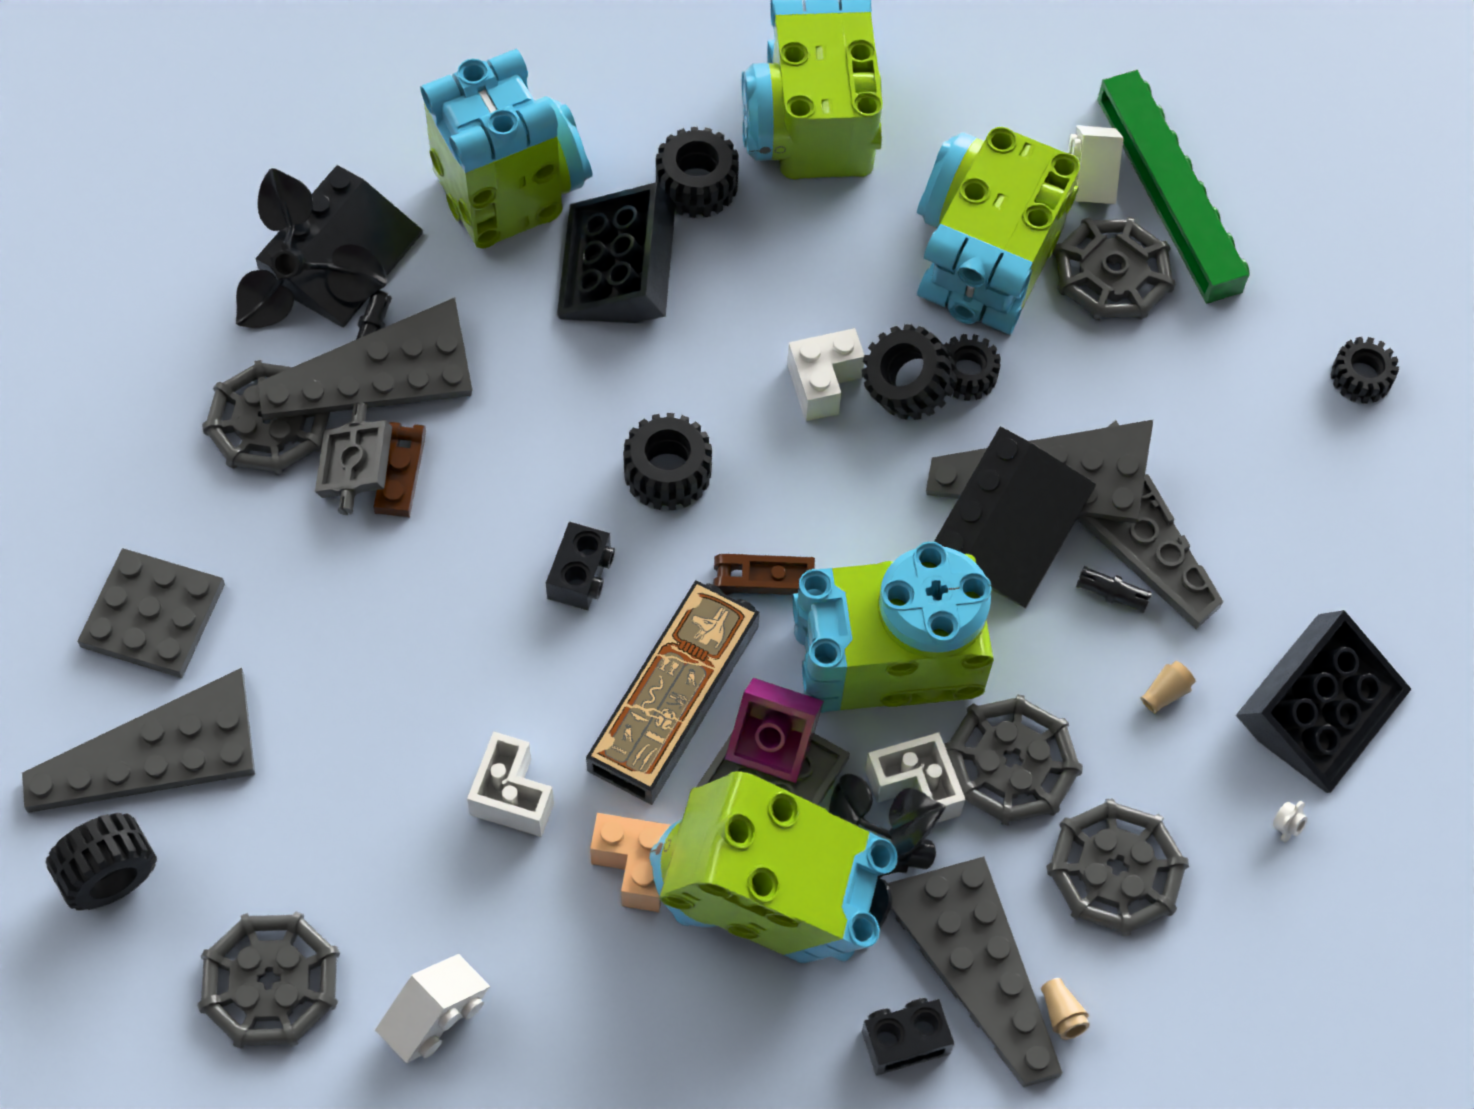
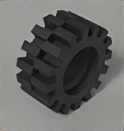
(981, 354)
(1368, 354)

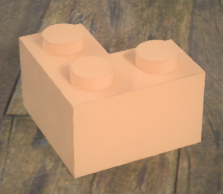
(627, 846)

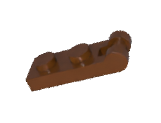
(401, 472)
(760, 573)

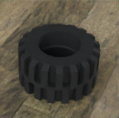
(698, 151)
(894, 352)
(661, 437)
(101, 861)

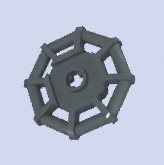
(1109, 283)
(250, 427)
(1032, 752)
(1136, 856)
(254, 963)

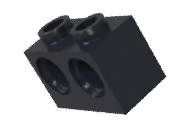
(572, 565)
(911, 1045)

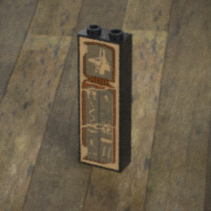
(673, 691)

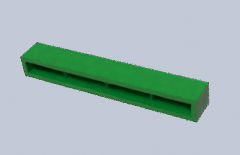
(1173, 187)

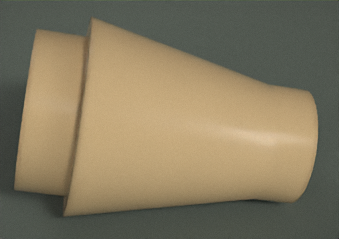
(1168, 686)
(1065, 1012)

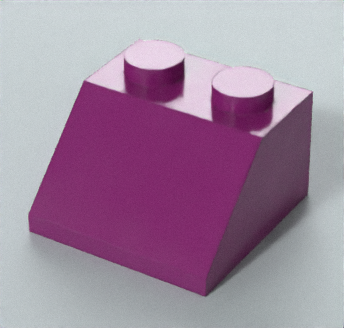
(773, 729)

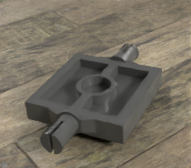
(353, 459)

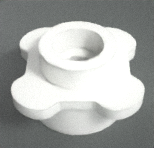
(1290, 820)

